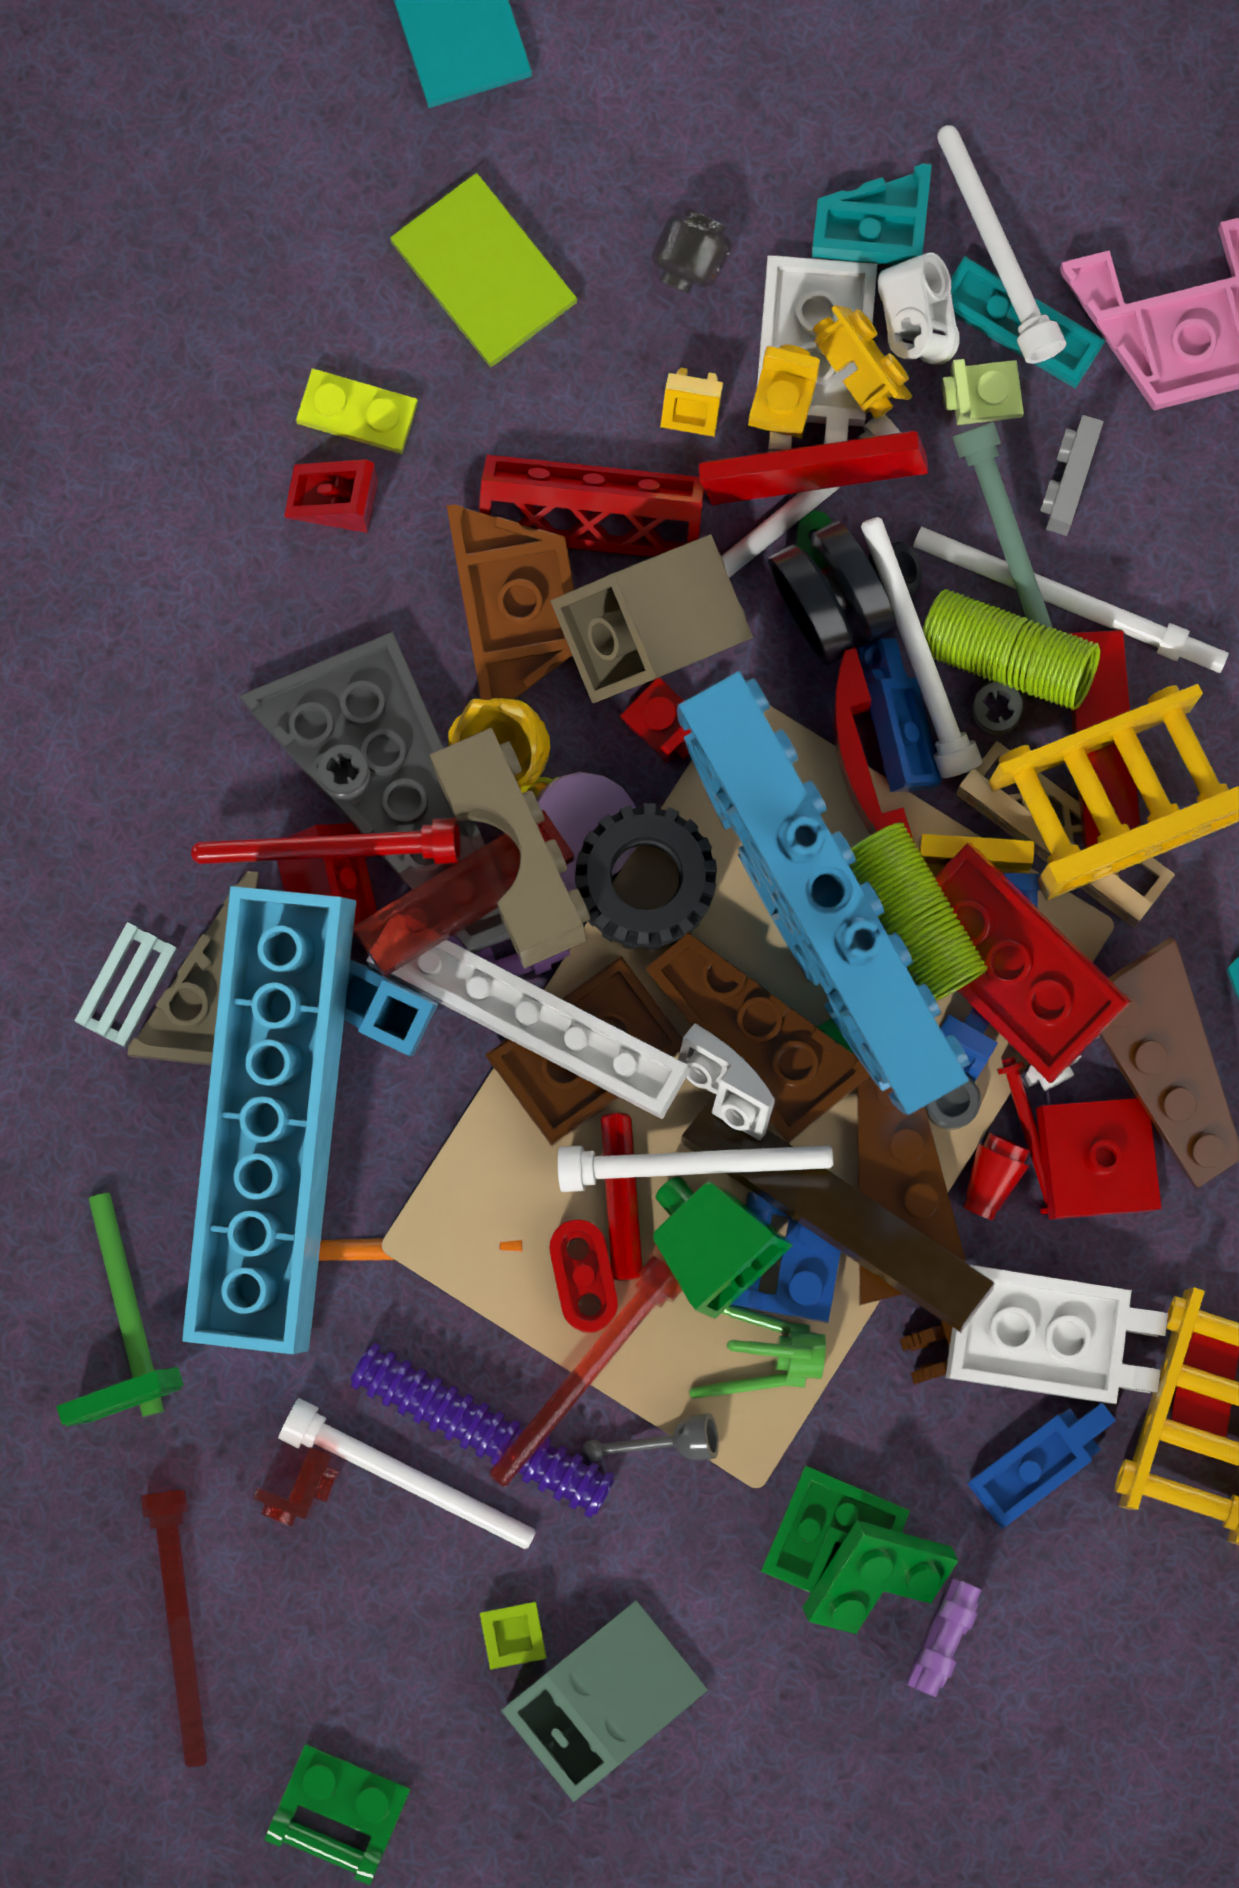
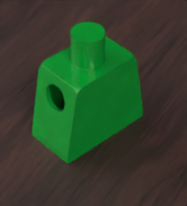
(714, 1244)

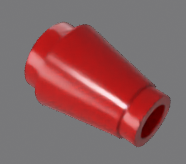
(994, 1175)

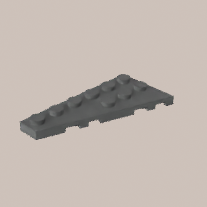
(375, 706)

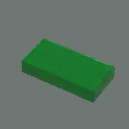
(120, 1397)

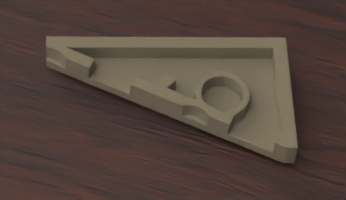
(187, 1011)

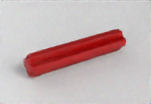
(622, 1201)

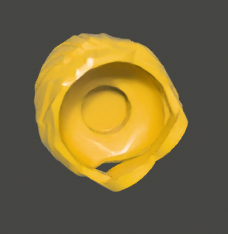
(510, 722)

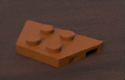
(506, 592)

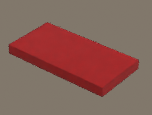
(1036, 980)

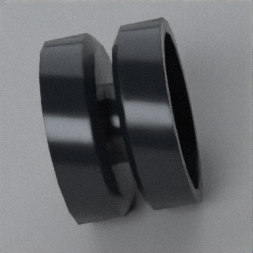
(832, 592)

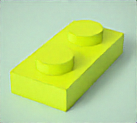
(357, 411)

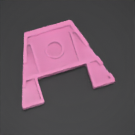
(1172, 343)

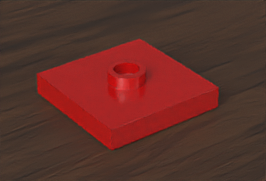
(1098, 1159)

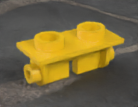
(877, 375)

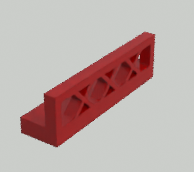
(597, 490)

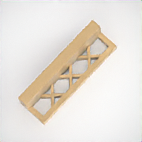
(1019, 823)

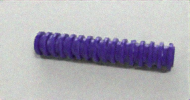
(478, 1428)

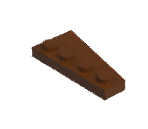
(789, 1053)
(1170, 1063)
(902, 1175)

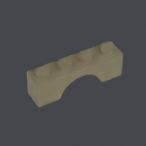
(482, 788)

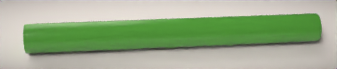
(123, 1293)

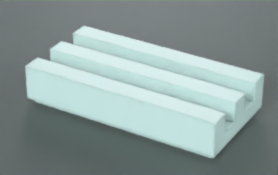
(106, 975)

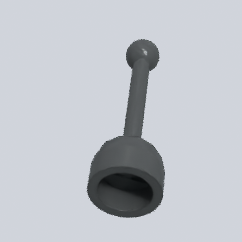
(693, 1438)

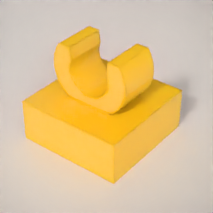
(691, 403)

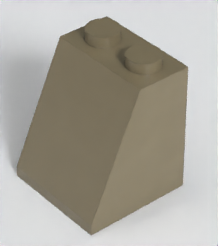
(651, 618)

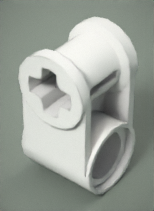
(915, 304)

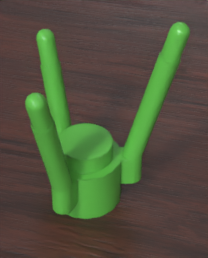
(798, 1353)

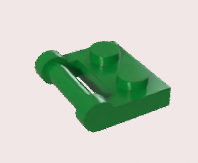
(346, 1796)

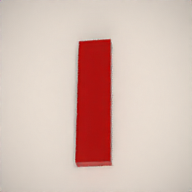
(813, 468)
(1105, 700)

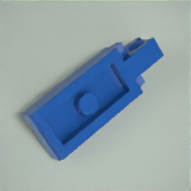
(898, 719)
(1039, 1463)

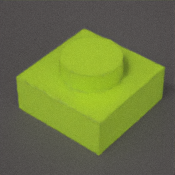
(513, 1635)

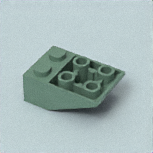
(604, 1701)

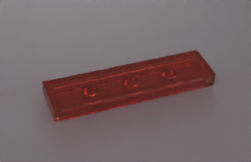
(446, 902)

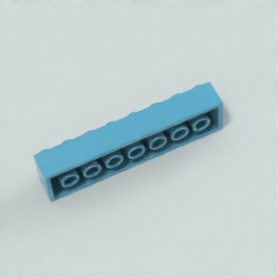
(269, 1120)

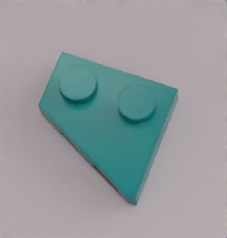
(875, 221)

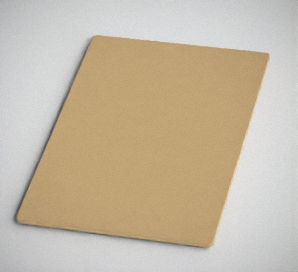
(502, 1179)

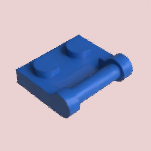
(805, 1272)

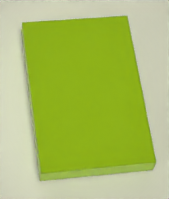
(483, 270)

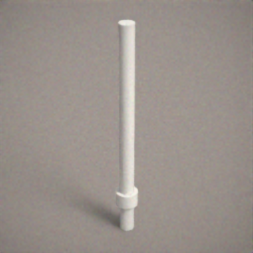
(1170, 640)

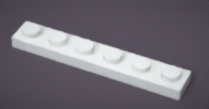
(546, 1025)

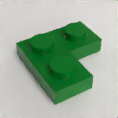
(815, 1519)
(875, 1562)

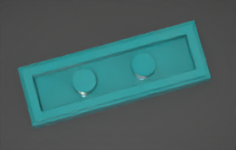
(985, 305)

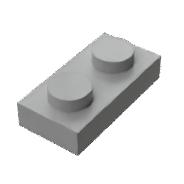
(1077, 452)

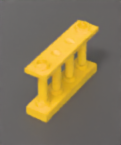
(1117, 844)
(1134, 1475)

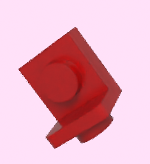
(656, 721)

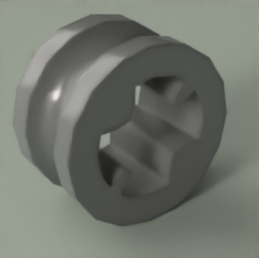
(980, 710)
(334, 757)

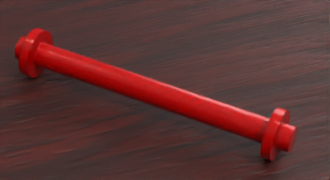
(1011, 1069)

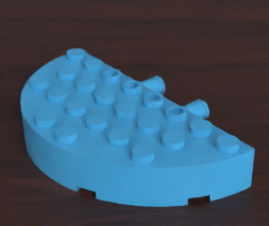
(815, 896)

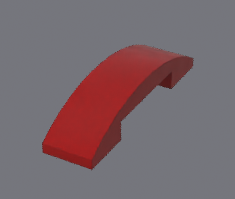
(852, 699)

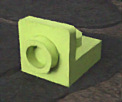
(983, 392)

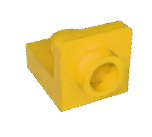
(785, 390)

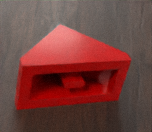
(333, 494)

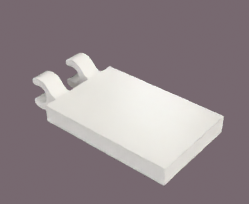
(795, 300)
(1054, 1338)

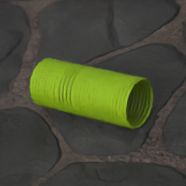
(999, 642)
(917, 910)

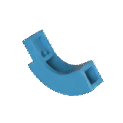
(386, 1009)

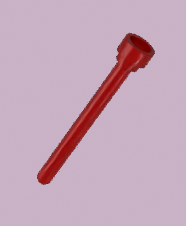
(434, 841)

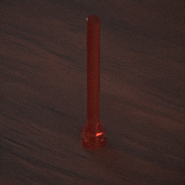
(653, 1288)
(165, 1514)

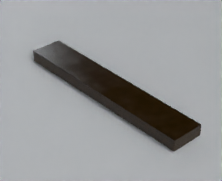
(854, 1225)

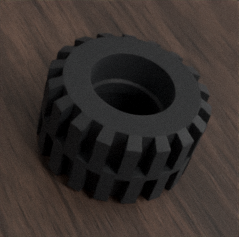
(646, 828)

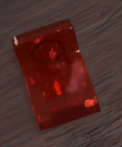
(312, 1484)

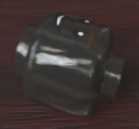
(691, 250)

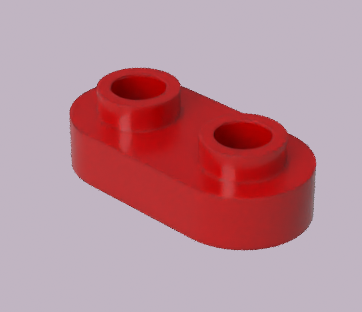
(583, 1276)

